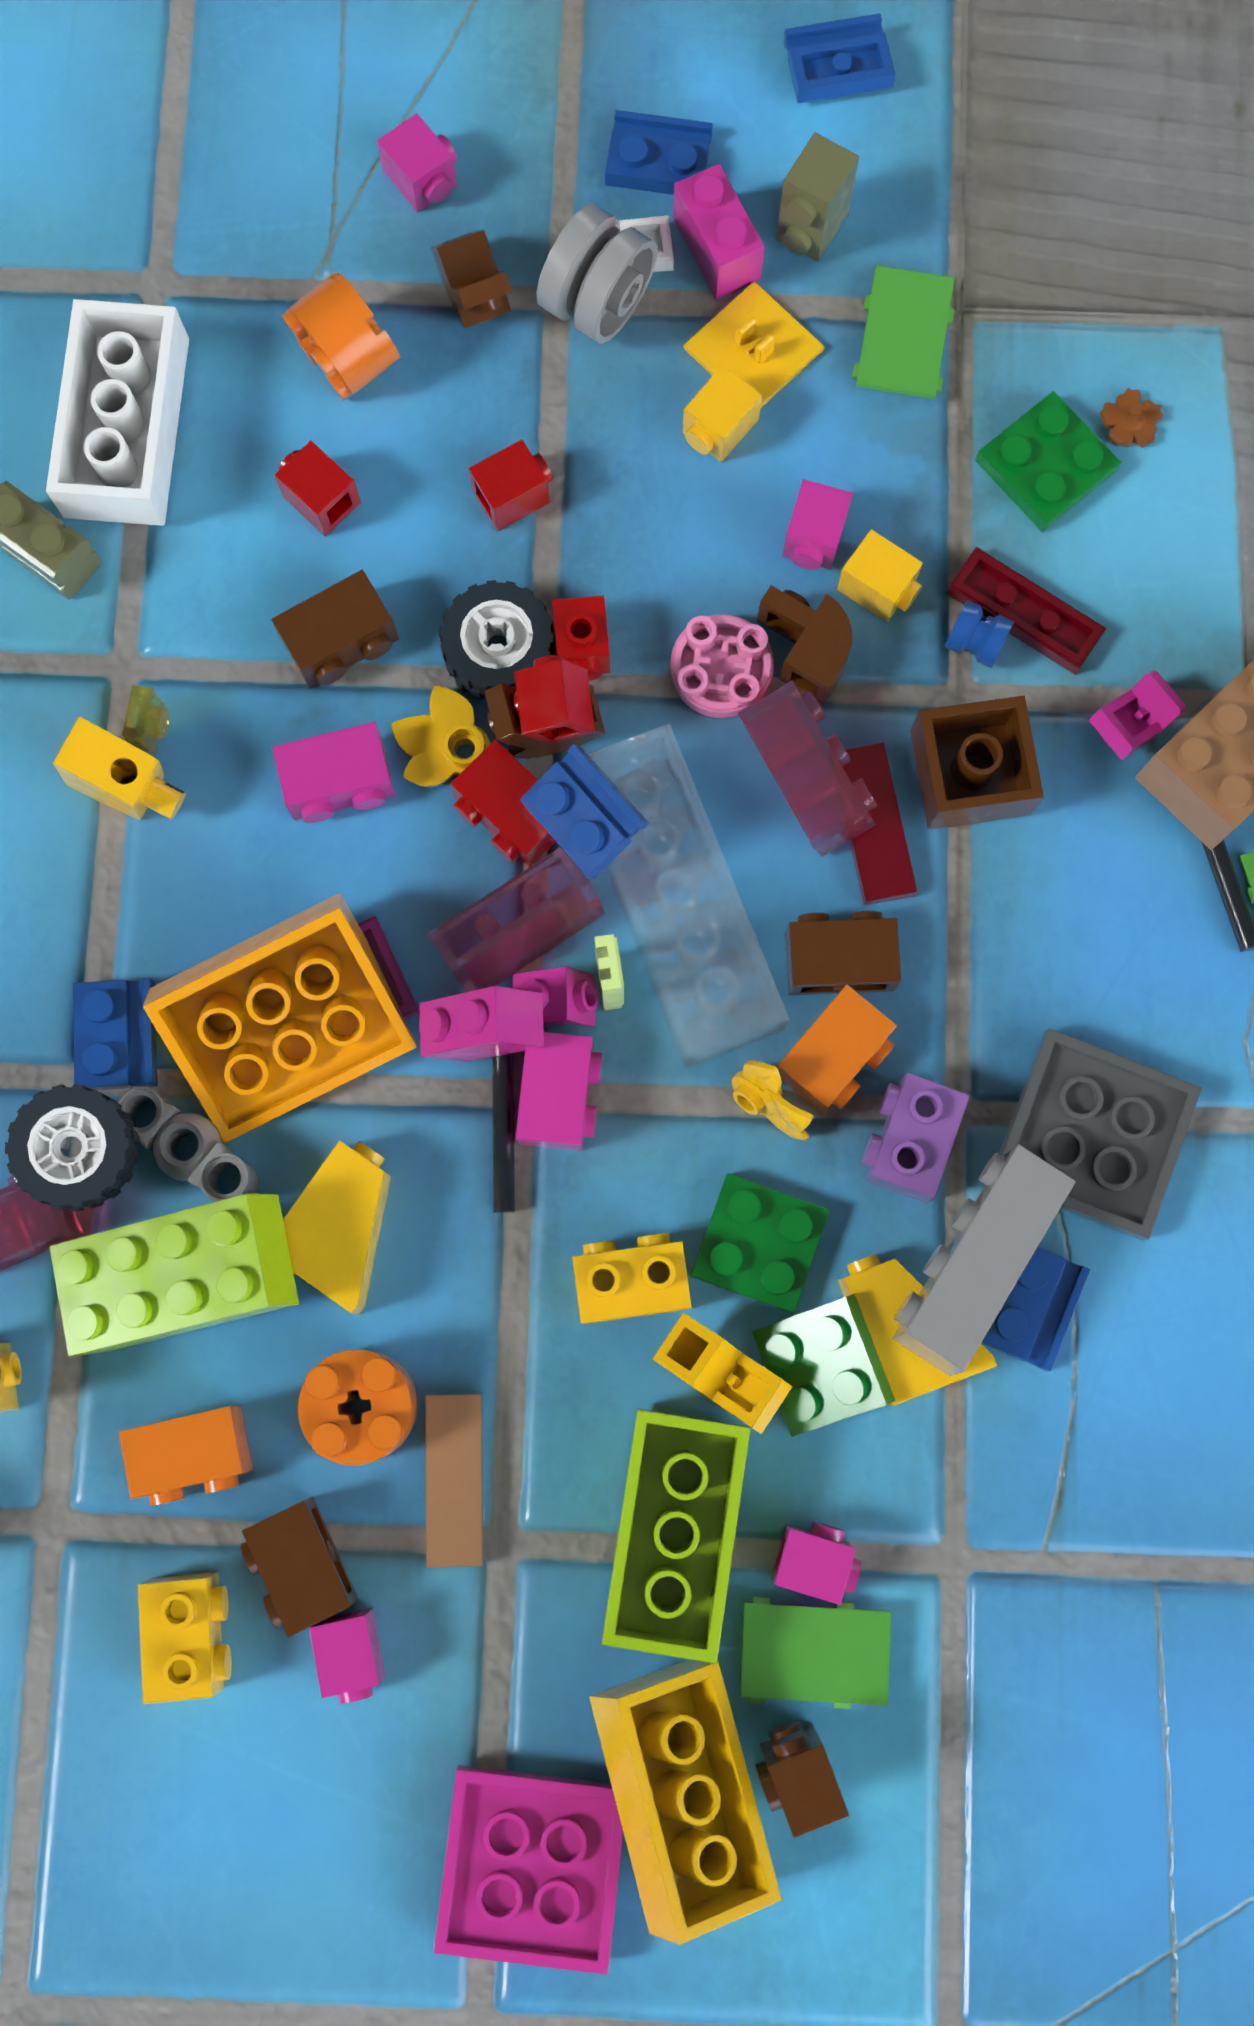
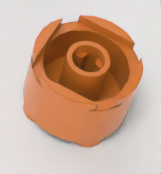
(341, 335)
(338, 1433)

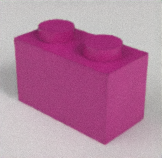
(718, 231)
(334, 773)
(481, 1024)
(556, 1091)

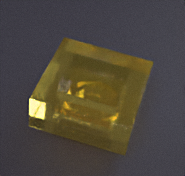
(145, 719)

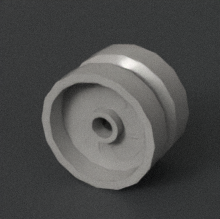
(596, 273)

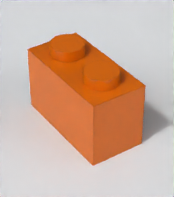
(836, 1049)
(184, 1453)

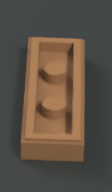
(454, 1480)

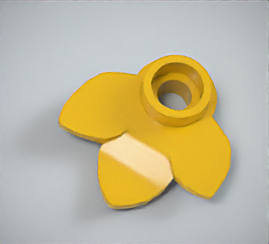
(436, 737)
(759, 1091)

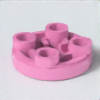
(721, 665)

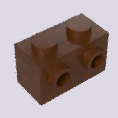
(800, 1778)

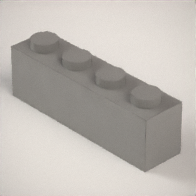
(983, 1259)

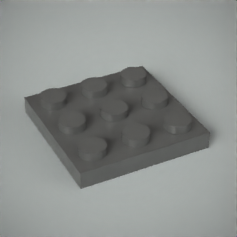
(1105, 1127)

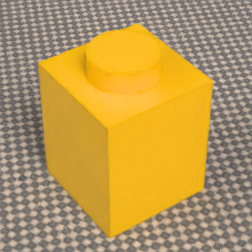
(721, 414)
(881, 577)

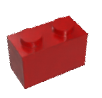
(491, 795)

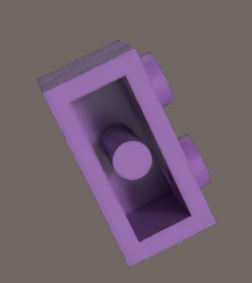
(915, 1137)

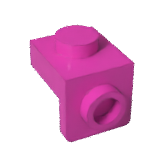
(1138, 715)
(566, 992)

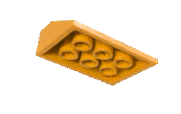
(280, 1018)

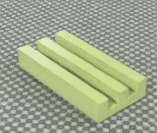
(609, 971)

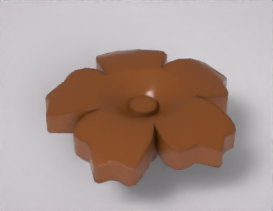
(1130, 420)

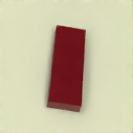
(1038, 615)
(882, 851)

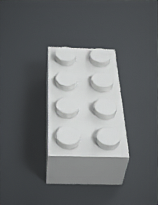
(118, 412)

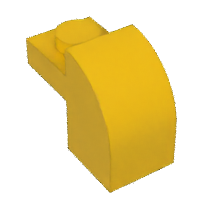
(722, 1373)

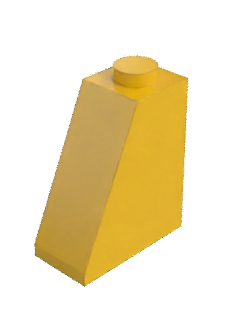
(338, 1225)
(880, 1294)

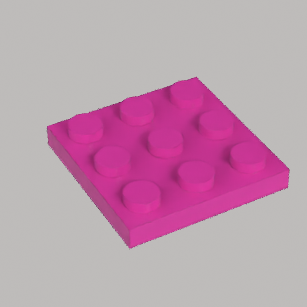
(530, 1870)

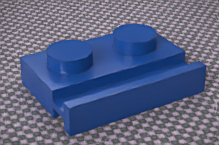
(839, 58)
(655, 151)
(584, 811)
(113, 1035)
(1038, 1310)

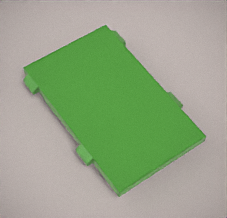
(905, 332)
(815, 1653)

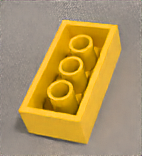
(685, 1800)

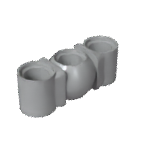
(167, 1130)

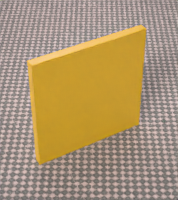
(755, 342)

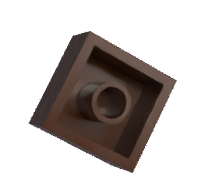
(976, 762)

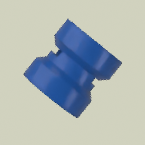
(979, 634)

